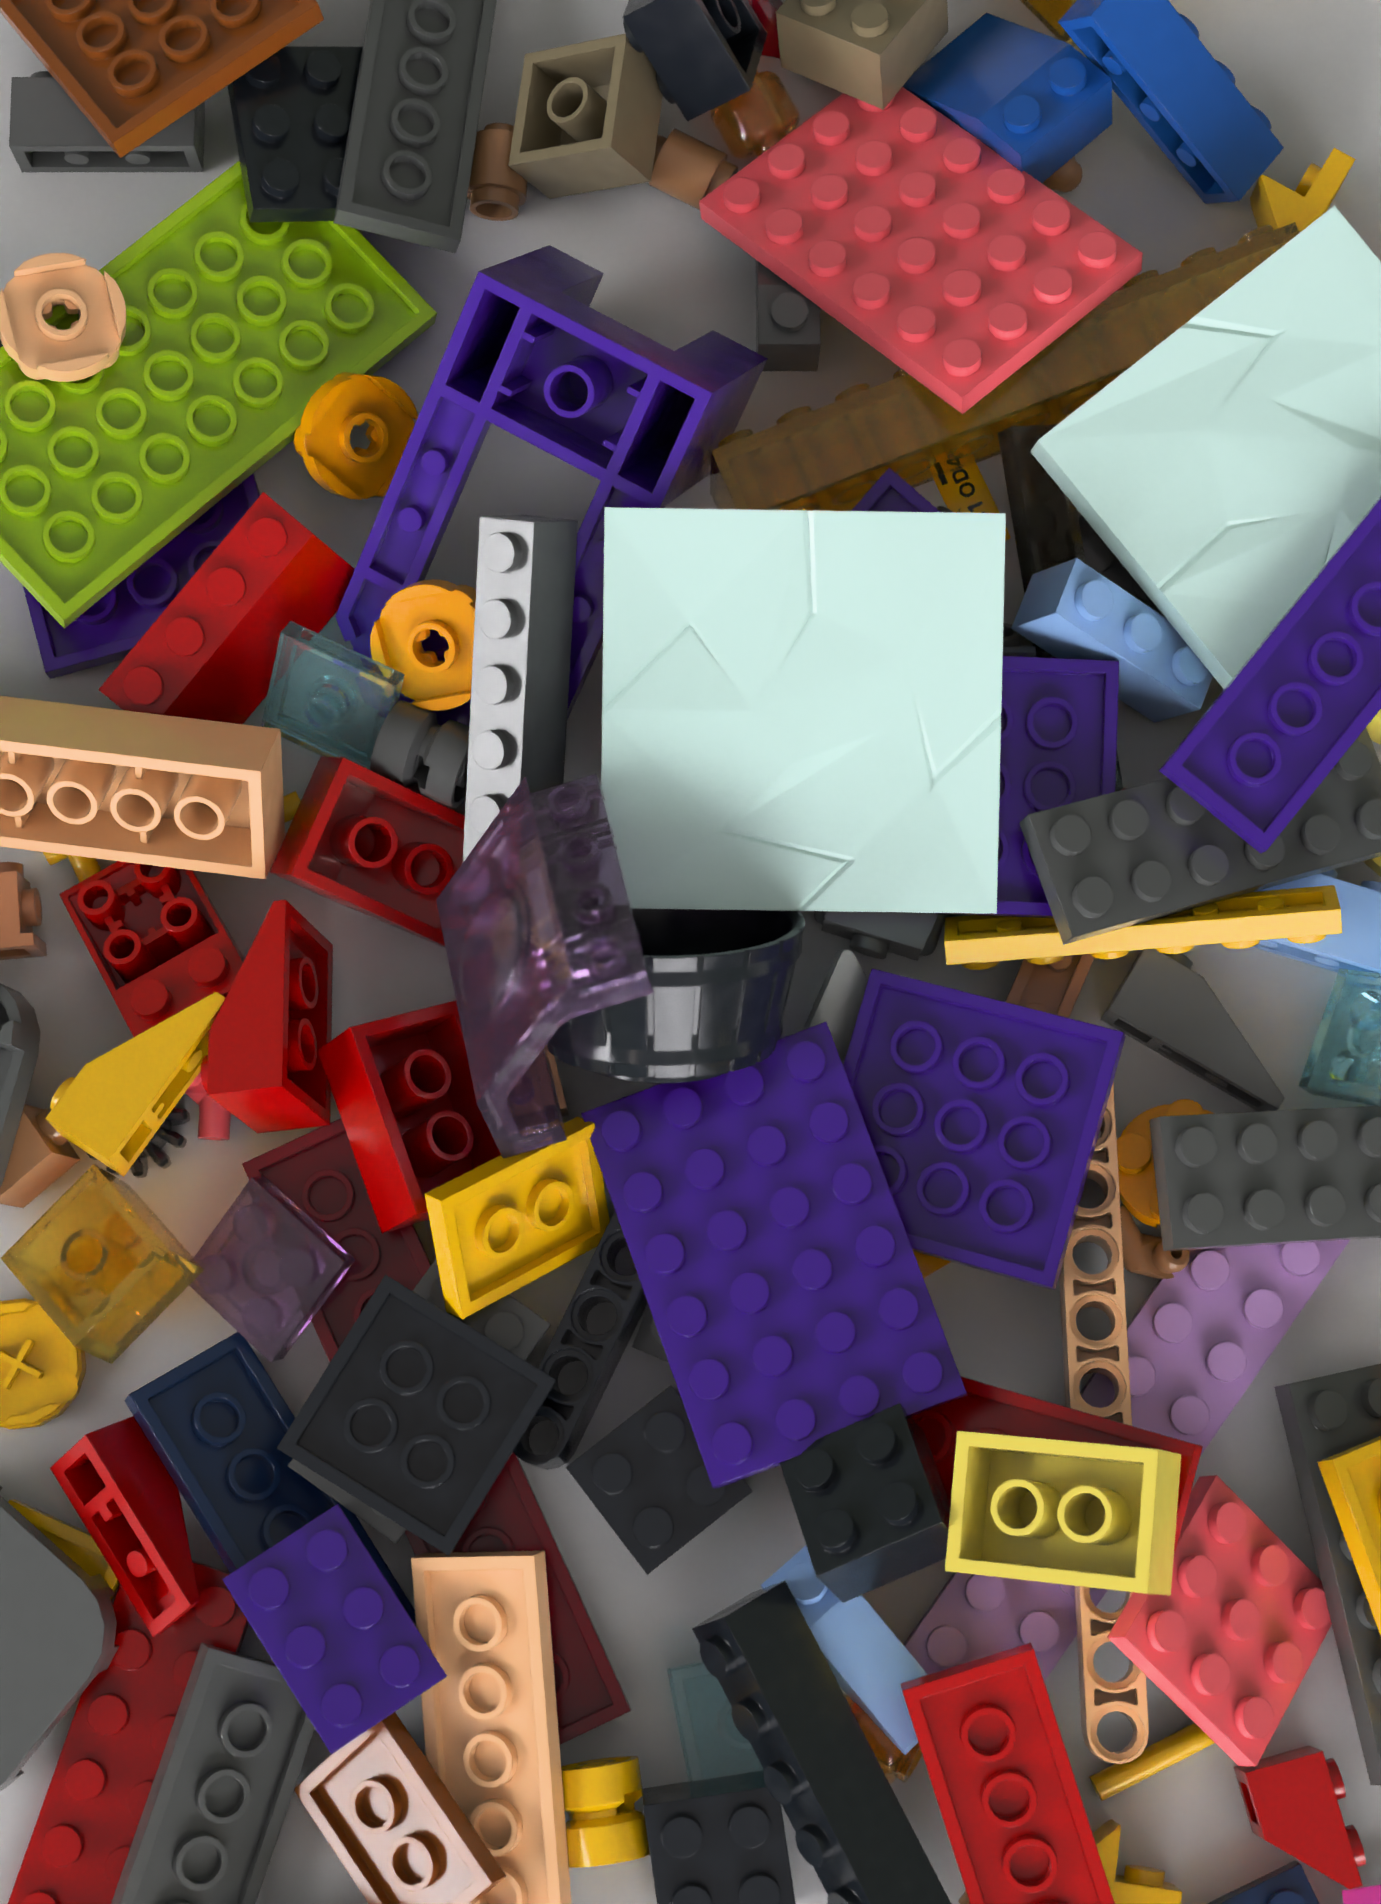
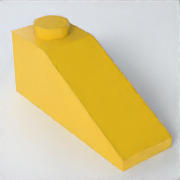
(133, 1088)

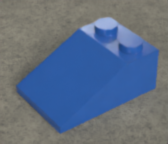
(1018, 93)

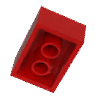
(407, 1108)

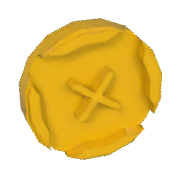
(37, 1366)

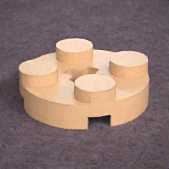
(55, 353)

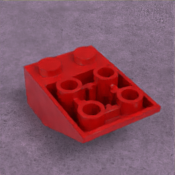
(153, 939)

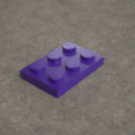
(334, 1628)

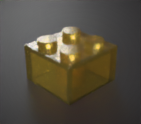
(101, 1264)

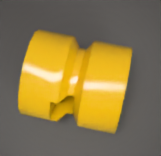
(602, 1811)

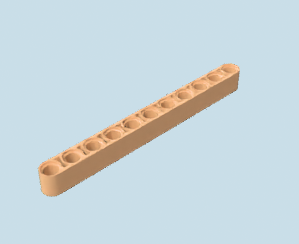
(1110, 1358)

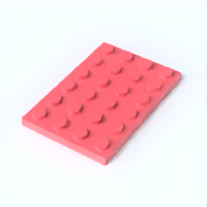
(921, 241)

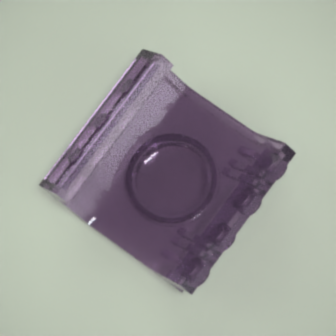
(533, 939)

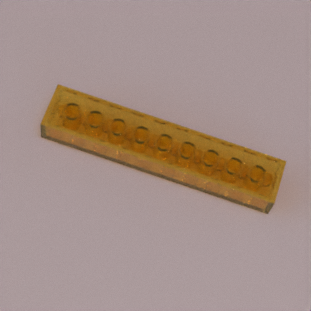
(842, 449)

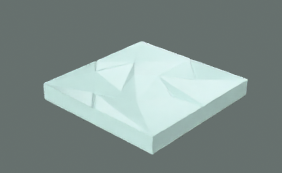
(1239, 444)
(804, 708)

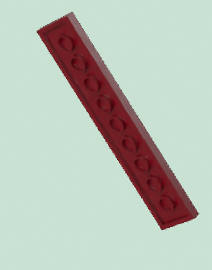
(326, 1184)

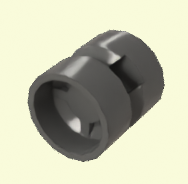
(421, 751)

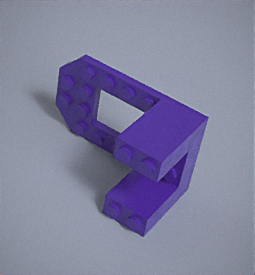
(572, 385)

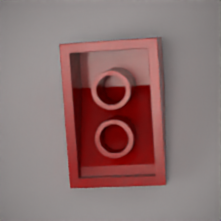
(373, 847)
(270, 1028)

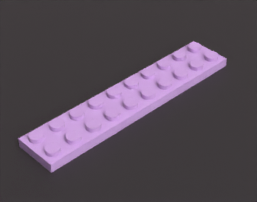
(1189, 1365)

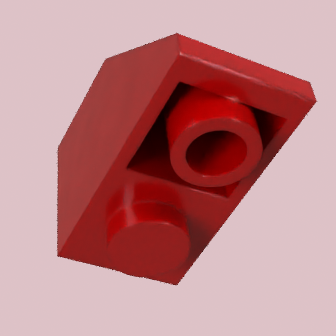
(1296, 1808)

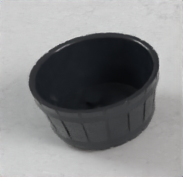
(714, 1001)

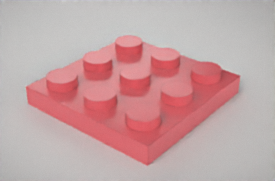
(1234, 1627)

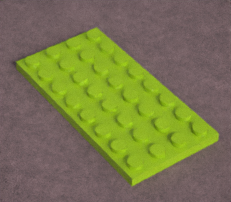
(210, 383)

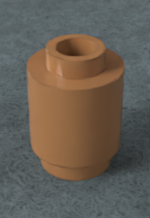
(688, 167)
(494, 187)

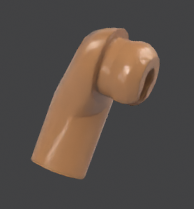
(1145, 1254)

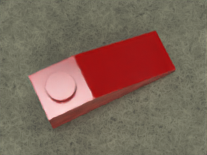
(133, 1519)

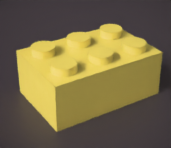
(1063, 1512)

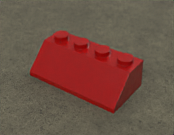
(222, 631)

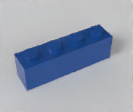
(1177, 93)

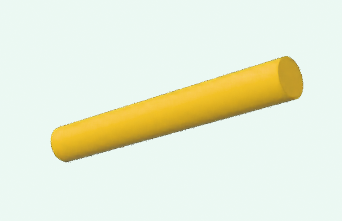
(1151, 1761)

